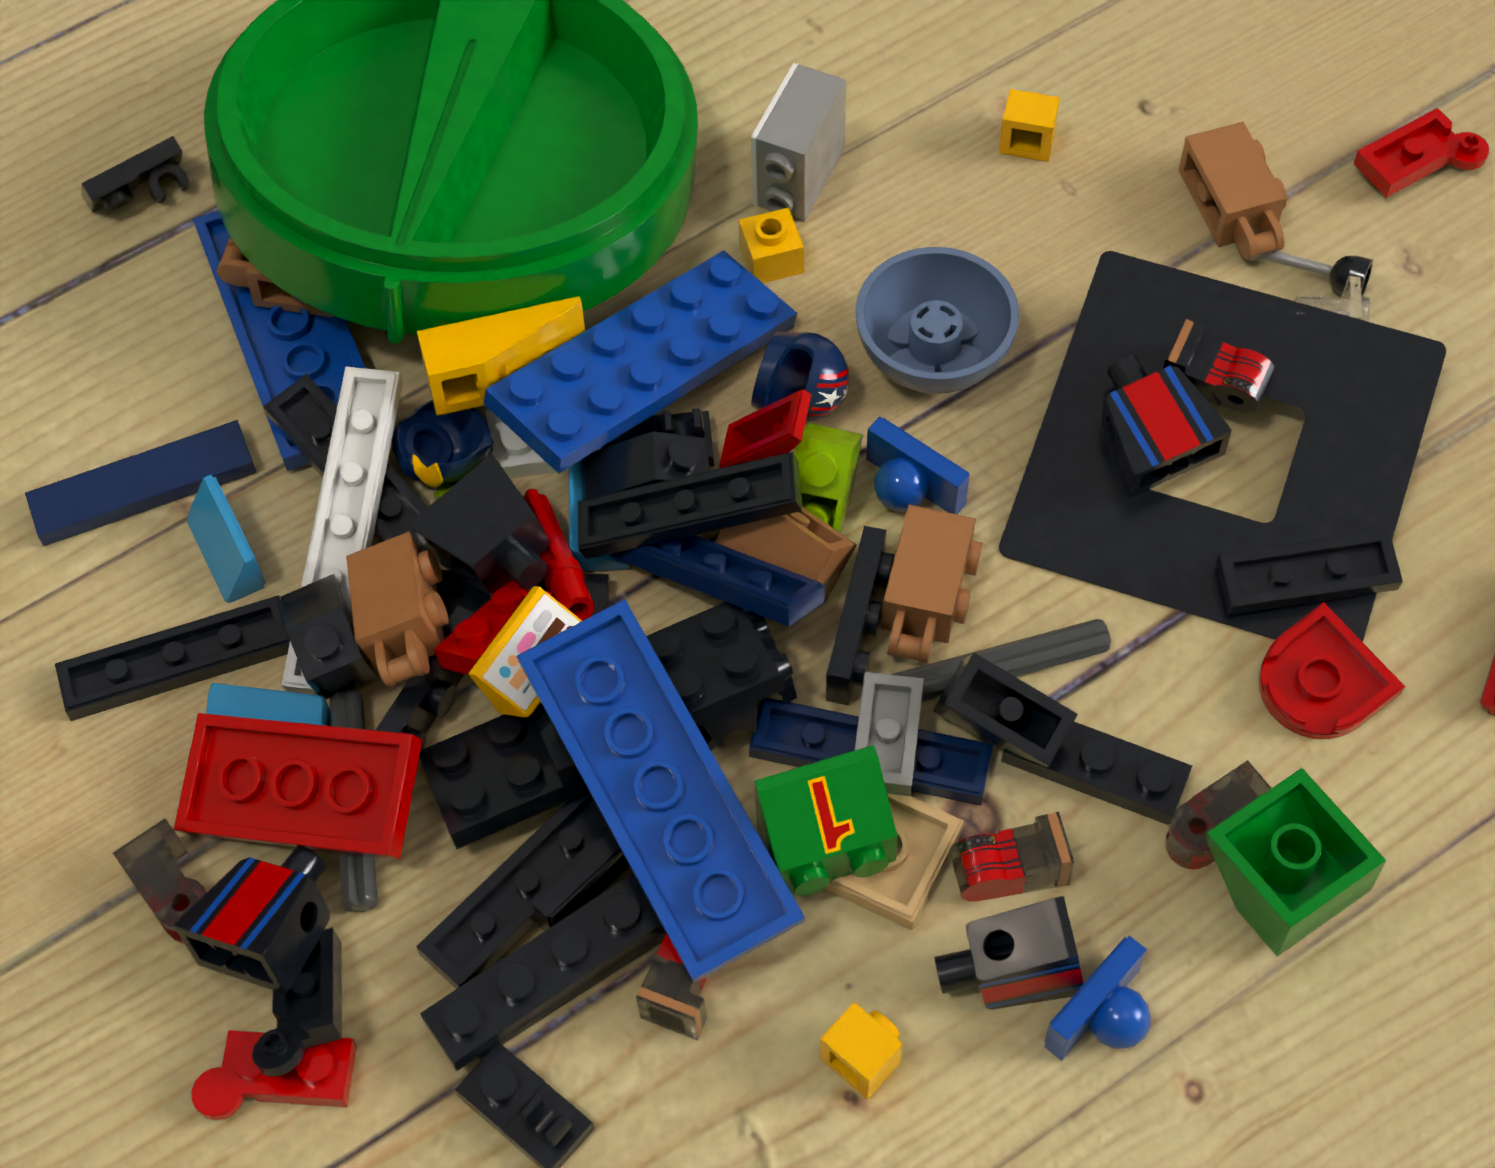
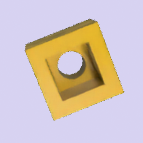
(1029, 125)
(771, 245)
(862, 1049)

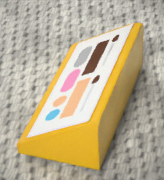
(498, 668)

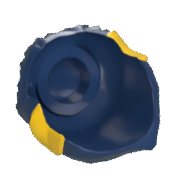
(441, 446)

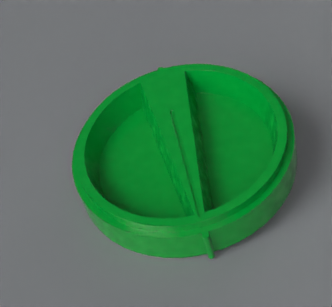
(450, 154)

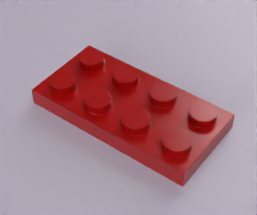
(299, 785)

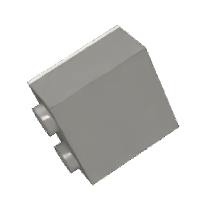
(798, 141)

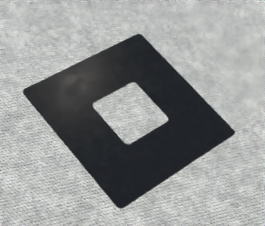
(1364, 421)

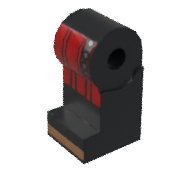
(1220, 371)

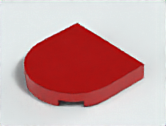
(1324, 678)

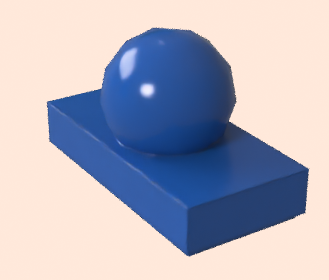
(913, 471)
(1104, 1004)

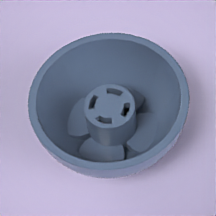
(936, 319)

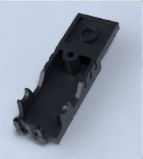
(521, 768)

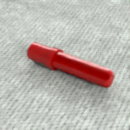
(564, 572)

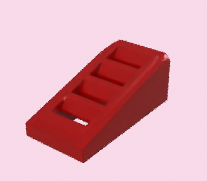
(767, 431)

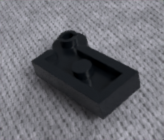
(307, 1013)

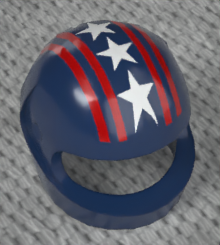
(802, 362)

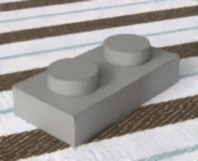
(891, 723)

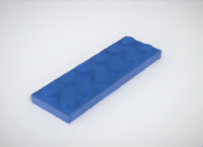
(278, 342)
(638, 361)
(660, 791)

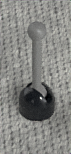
(1338, 273)

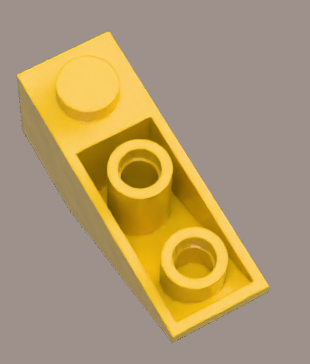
(481, 351)

